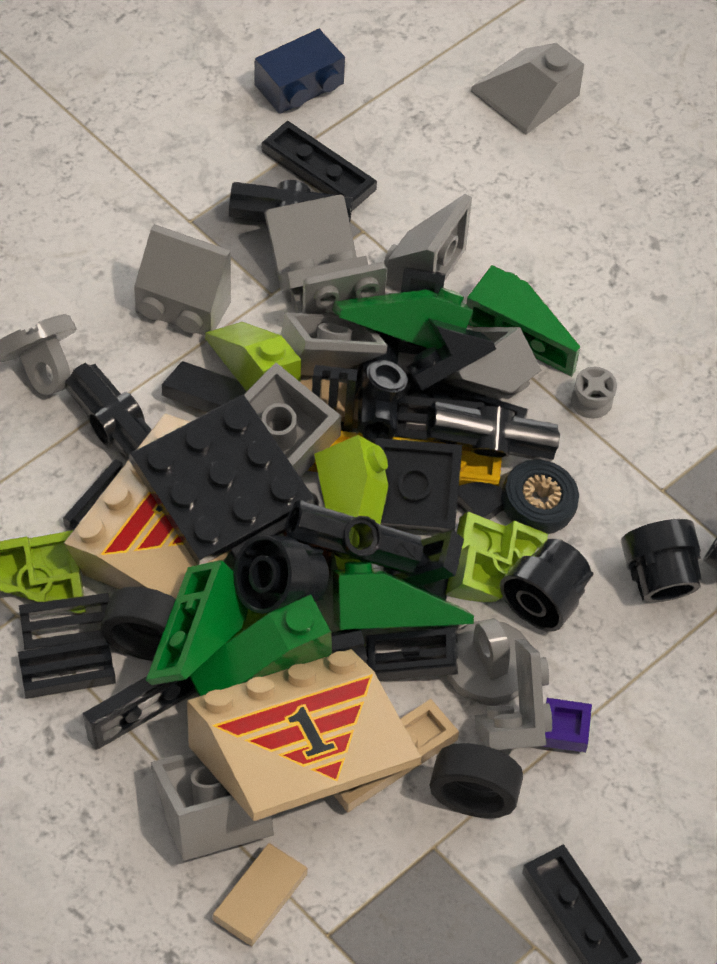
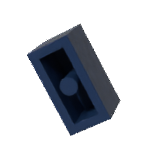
(299, 71)

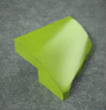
(488, 555)
(40, 569)

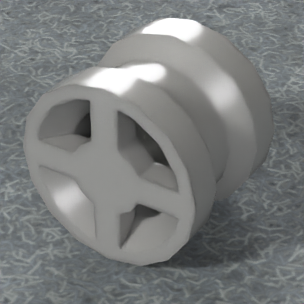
(592, 382)

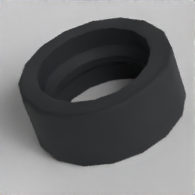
(136, 620)
(476, 780)

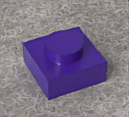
(569, 725)

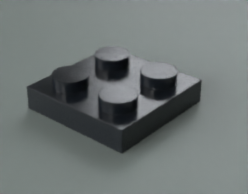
(421, 484)

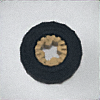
(547, 480)

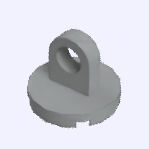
(39, 348)
(487, 662)

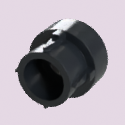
(663, 559)
(278, 572)
(547, 585)

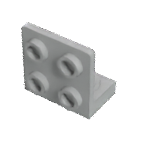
(311, 240)
(321, 291)
(527, 727)

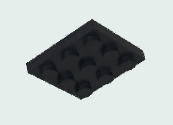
(220, 479)

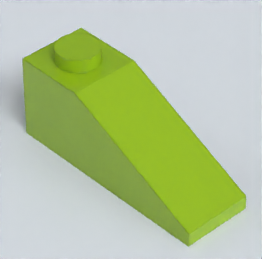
(252, 352)
(353, 481)

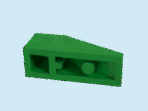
(508, 301)
(407, 314)
(377, 599)
(200, 622)
(268, 646)

